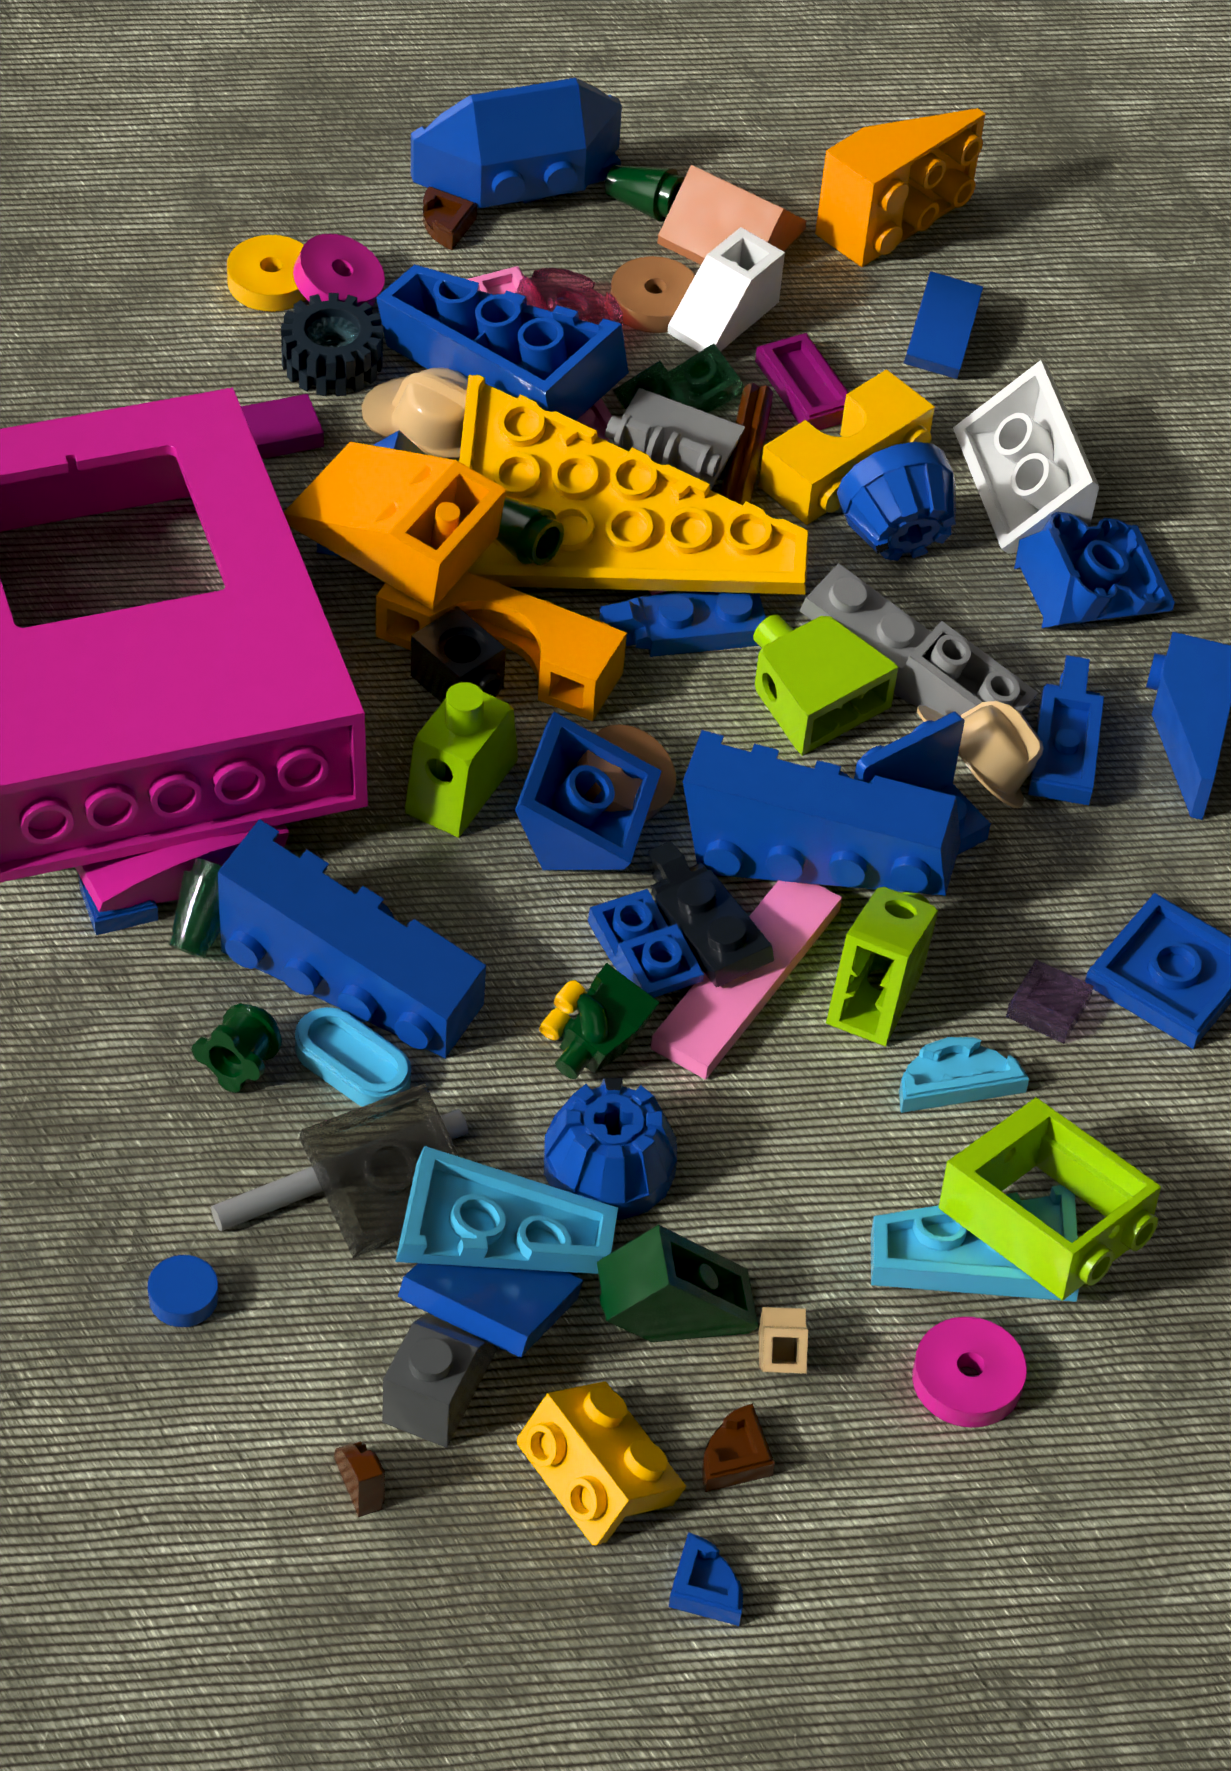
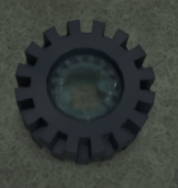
(337, 322)

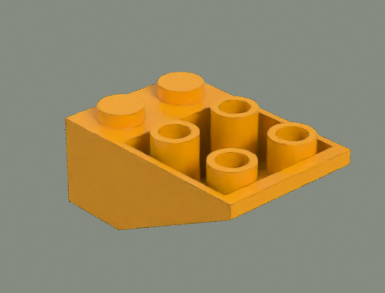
(896, 181)
(401, 516)

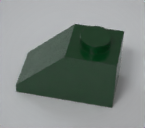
(675, 1289)

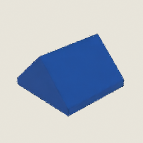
(560, 819)

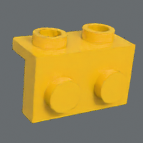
(597, 1459)

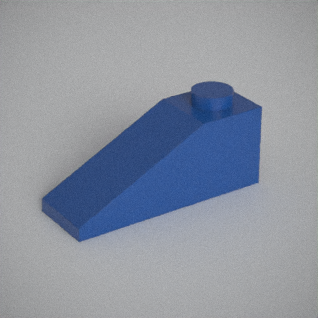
(1192, 712)

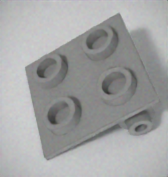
(676, 435)

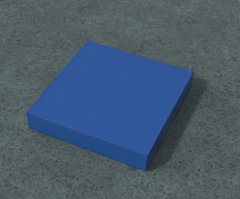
(1167, 970)
(493, 1303)

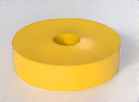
(263, 273)

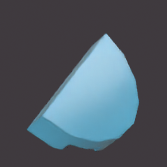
(958, 1072)

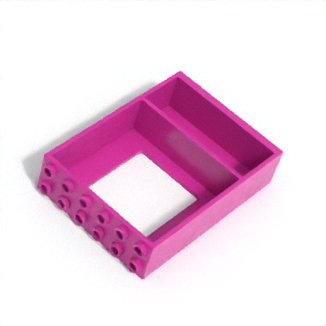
(178, 709)

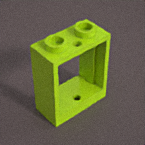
(1078, 1162)

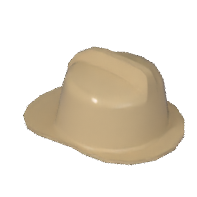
(423, 407)
(996, 748)

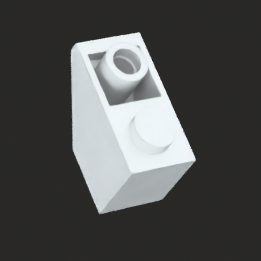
(729, 292)

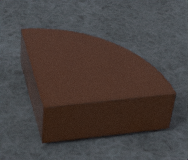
(447, 216)
(737, 1451)
(362, 1477)

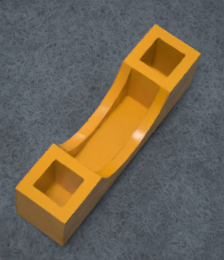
(570, 653)

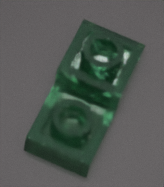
(699, 382)

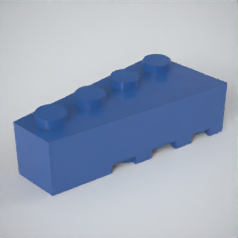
(513, 345)
(816, 823)
(344, 945)

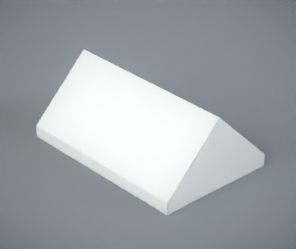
(1027, 458)

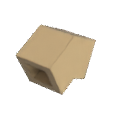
(783, 1340)

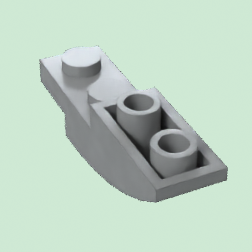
(933, 667)

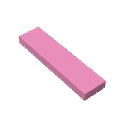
(714, 1018)

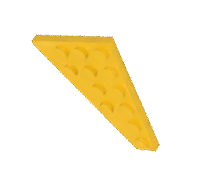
(619, 510)

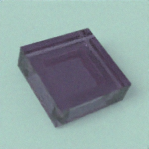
(1049, 1001)

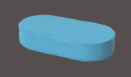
(351, 1056)

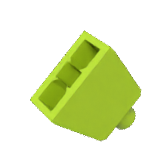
(820, 679)
(475, 741)
(887, 935)

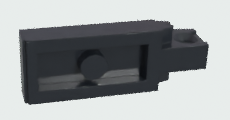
(709, 917)

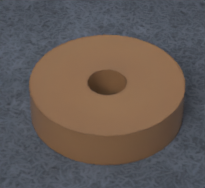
(650, 291)
(647, 749)

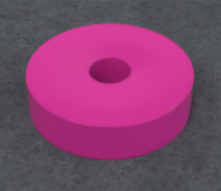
(338, 266)
(963, 1398)

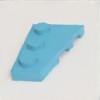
(499, 1220)
(936, 1253)

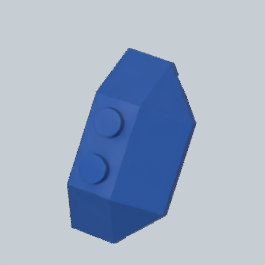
(518, 143)

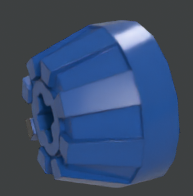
(900, 499)
(612, 1148)

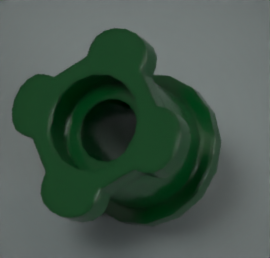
(239, 1046)

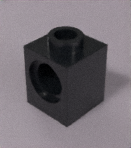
(455, 652)

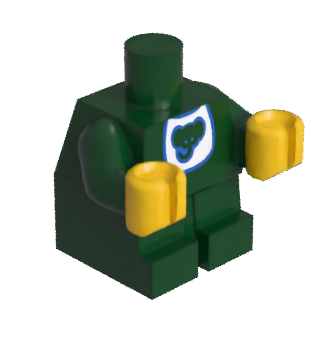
(606, 1024)

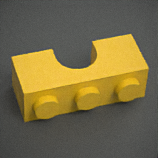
(807, 466)

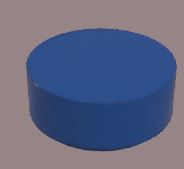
(183, 1291)

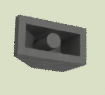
(434, 1379)

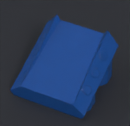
(1091, 571)

